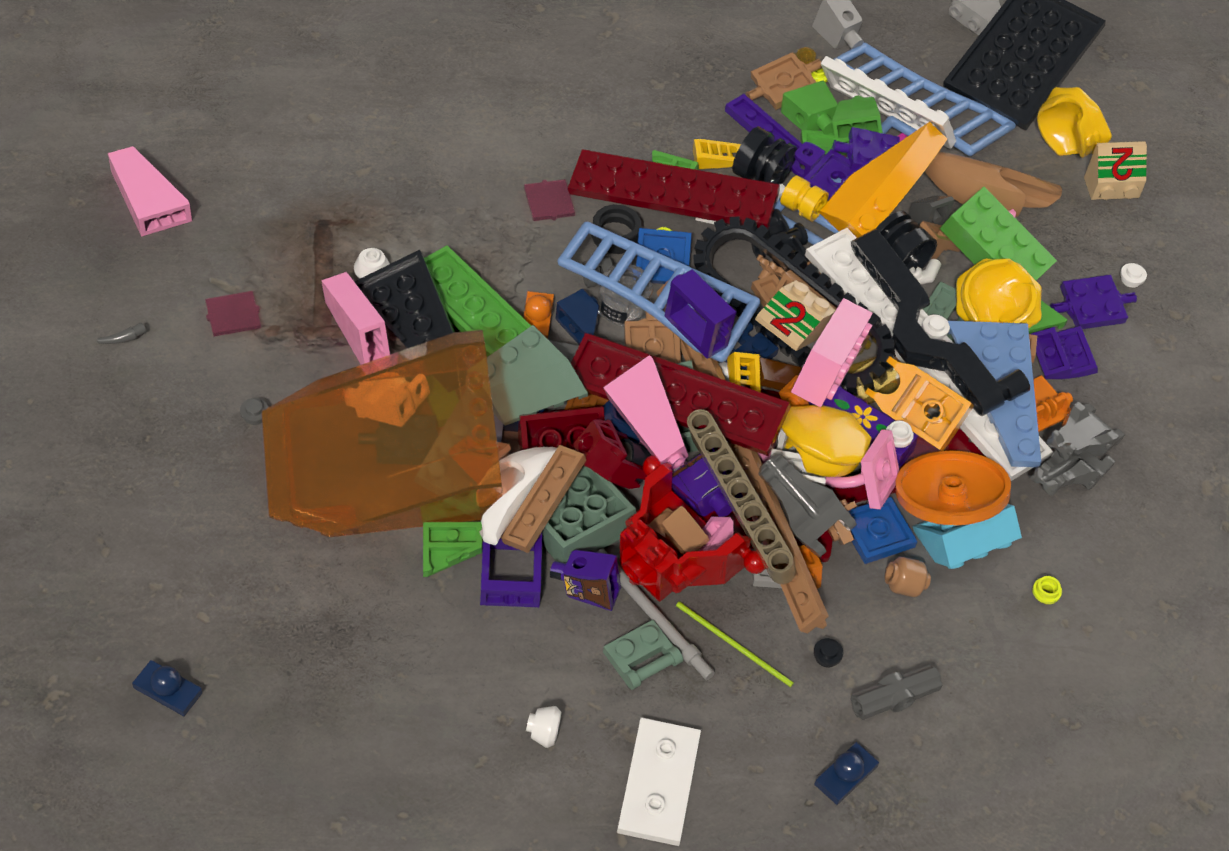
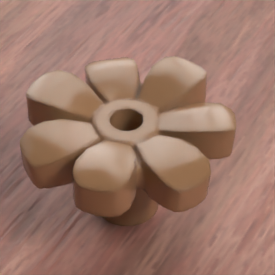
(769, 268)

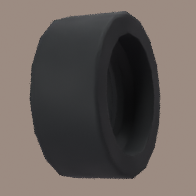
(618, 214)

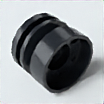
(763, 158)
(909, 241)

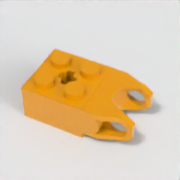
(915, 397)

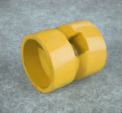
(803, 197)

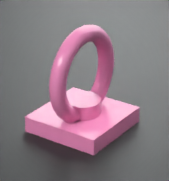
(877, 471)

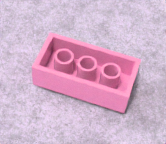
(833, 353)

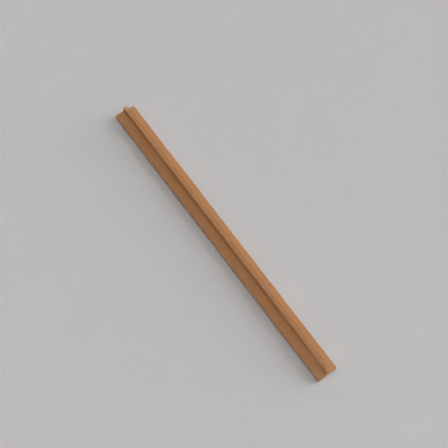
(801, 591)

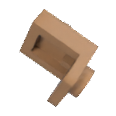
(838, 531)

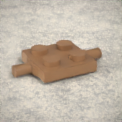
(780, 77)
(652, 338)

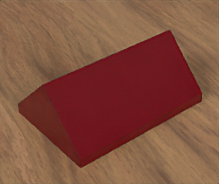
(555, 427)

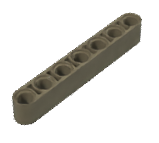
(742, 507)

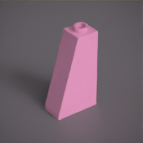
(147, 193)
(356, 318)
(646, 409)

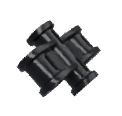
(794, 237)

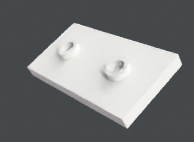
(659, 782)

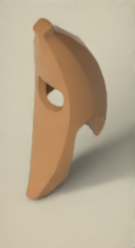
(965, 176)

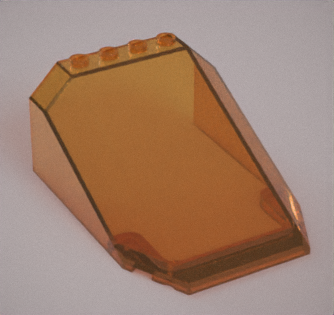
(387, 443)

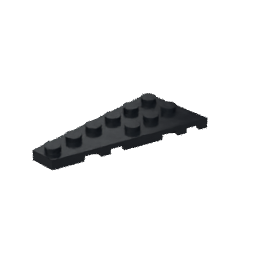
(408, 300)

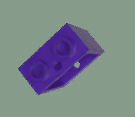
(707, 336)
(511, 592)

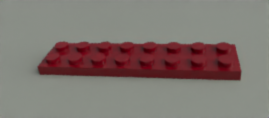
(672, 188)
(741, 413)

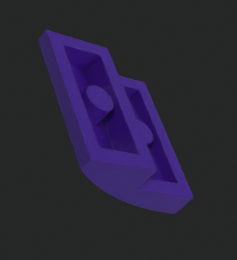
(1064, 353)

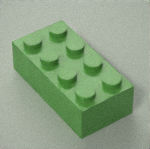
(988, 230)

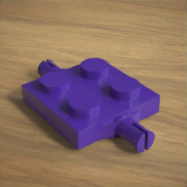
(864, 146)
(1094, 302)

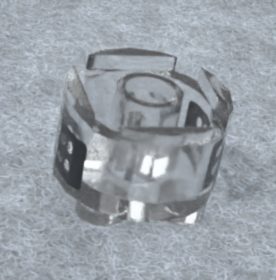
(618, 309)

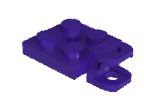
(821, 168)

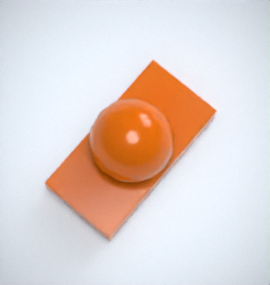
(539, 311)

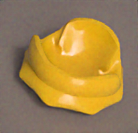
(1072, 122)
(998, 293)
(826, 439)

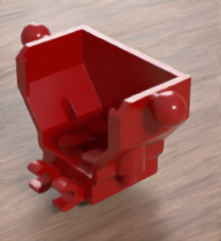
(658, 565)

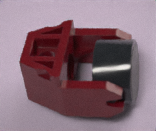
(612, 454)

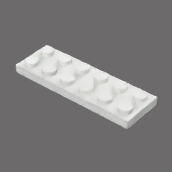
(888, 101)

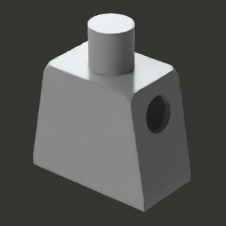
(839, 23)

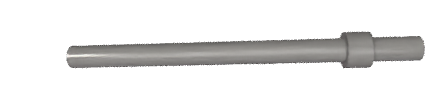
(690, 653)

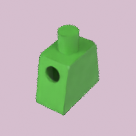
(810, 107)
(857, 113)

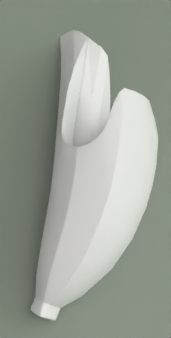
(518, 476)

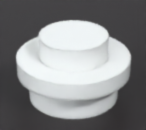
(1133, 275)
(936, 326)
(901, 433)

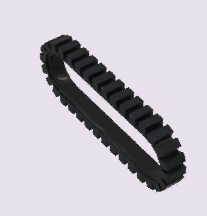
(821, 283)

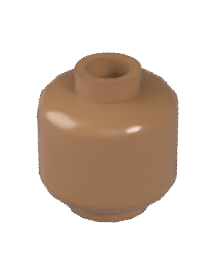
(907, 576)

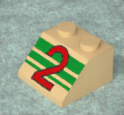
(1117, 170)
(796, 315)

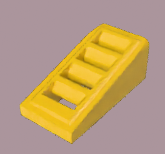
(705, 151)
(752, 363)

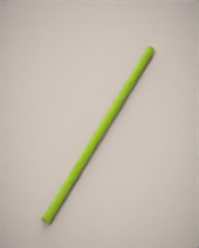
(733, 643)

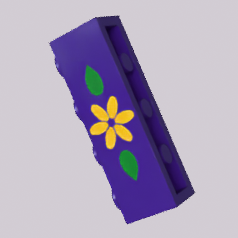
(869, 418)

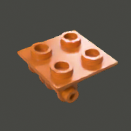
(1050, 405)

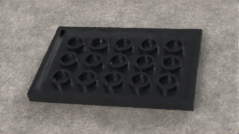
(1024, 56)

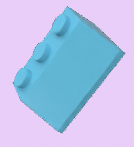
(958, 543)

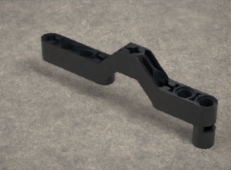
(916, 346)

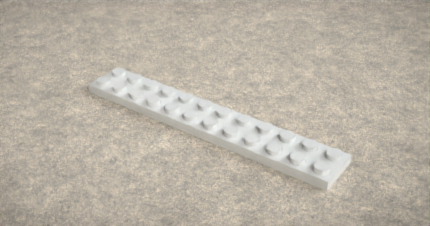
(837, 260)

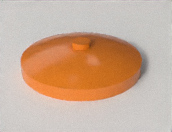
(953, 487)

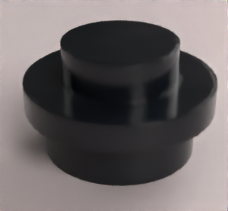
(828, 652)

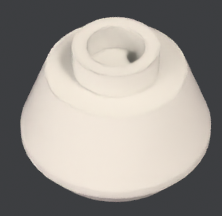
(369, 262)
(544, 725)

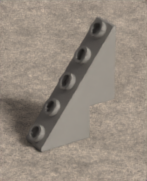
(974, 13)

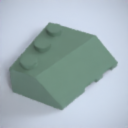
(530, 377)
(587, 517)

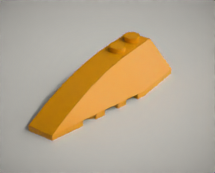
(880, 185)

